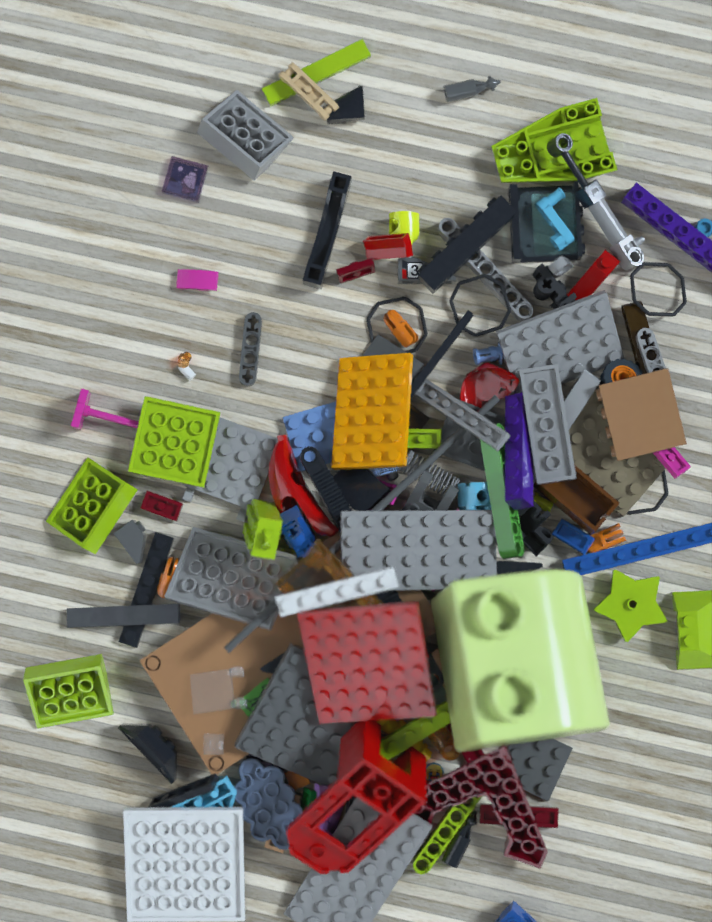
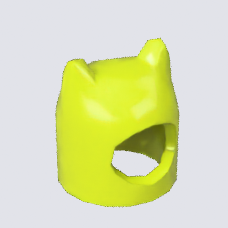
(405, 222)

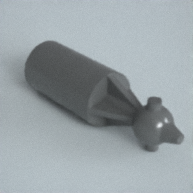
(468, 88)

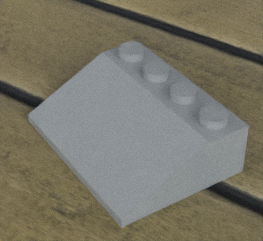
(244, 134)

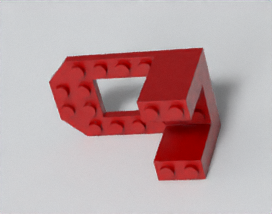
(388, 787)

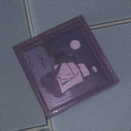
(185, 179)

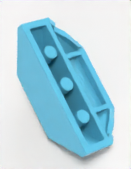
(221, 796)

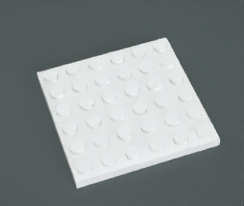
(184, 864)

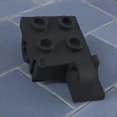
(553, 290)
(534, 536)

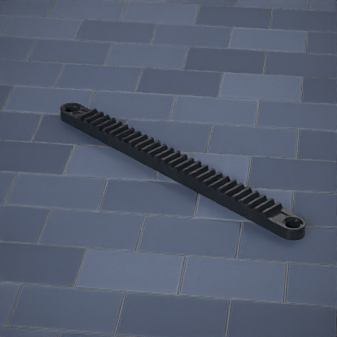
(335, 502)

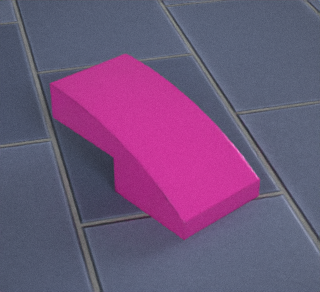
(197, 279)

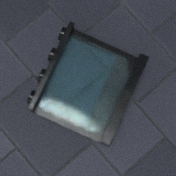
(532, 233)

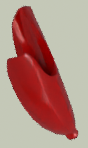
(290, 487)

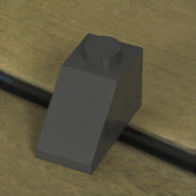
(133, 539)

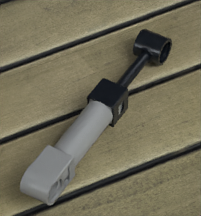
(591, 197)

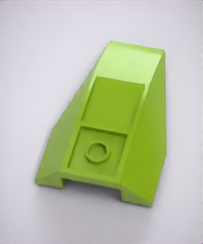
(525, 153)

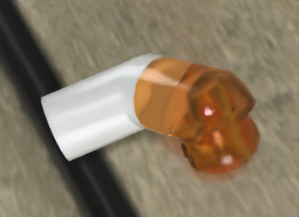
(183, 365)

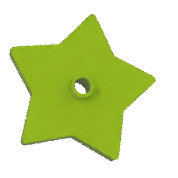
(617, 607)

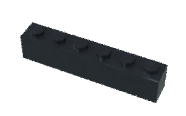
(467, 244)

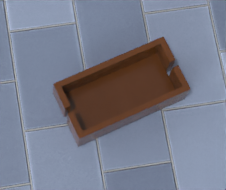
(580, 500)

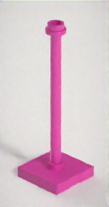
(83, 410)

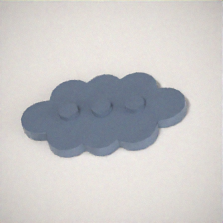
(266, 801)

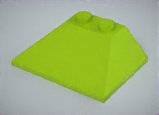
(693, 629)

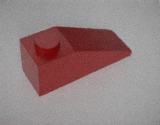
(595, 275)

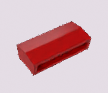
(388, 246)

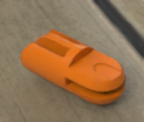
(400, 328)
(605, 538)
(166, 577)

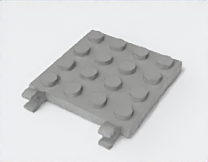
(237, 466)

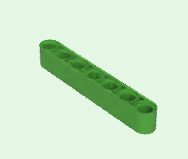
(504, 516)

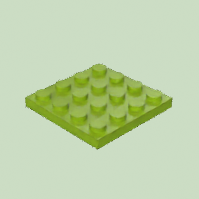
(174, 442)

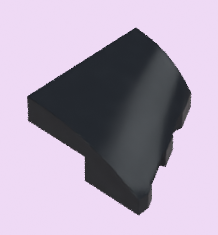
(350, 107)

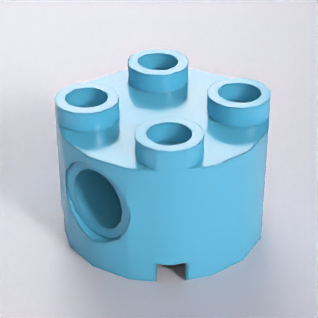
(473, 496)

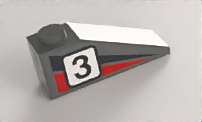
(408, 271)

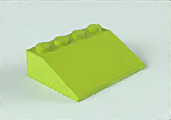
(91, 506)
(68, 691)

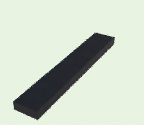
(441, 352)
(123, 615)

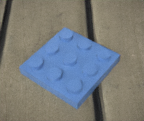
(312, 429)

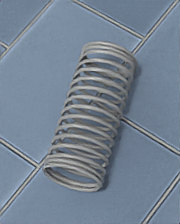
(454, 483)

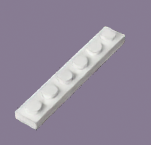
(336, 591)

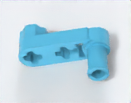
(562, 236)

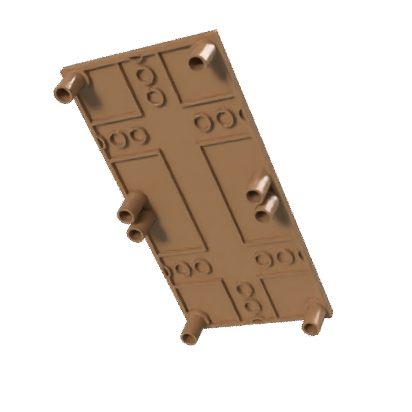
(203, 651)

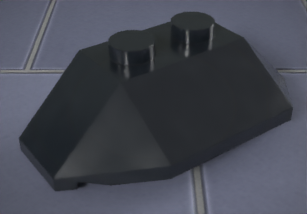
(153, 747)

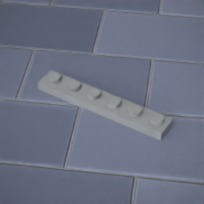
(462, 415)

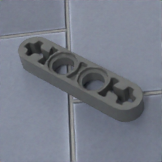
(250, 349)

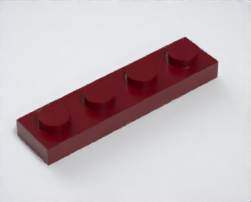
(544, 816)

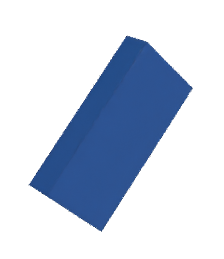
(573, 536)

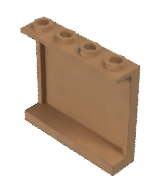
(641, 414)

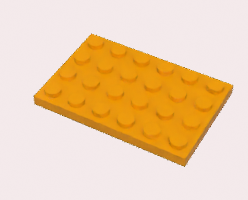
(372, 412)

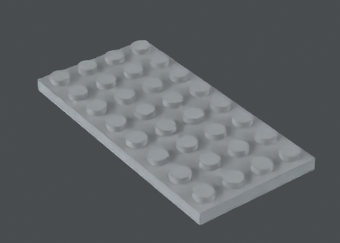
(422, 546)
(365, 888)

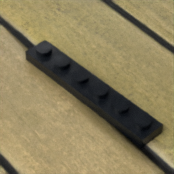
(148, 584)

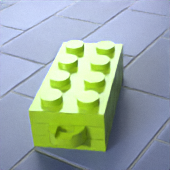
(262, 529)

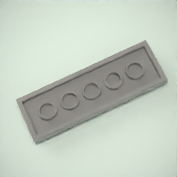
(547, 424)

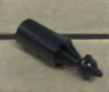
(460, 842)

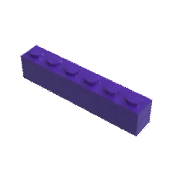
(518, 455)

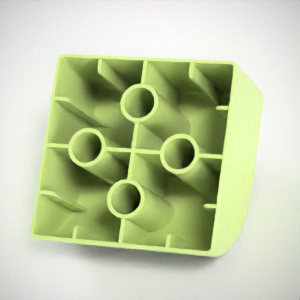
(518, 659)

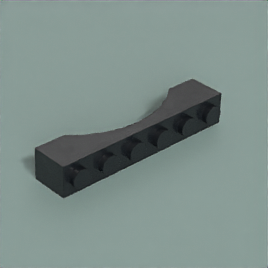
(327, 231)

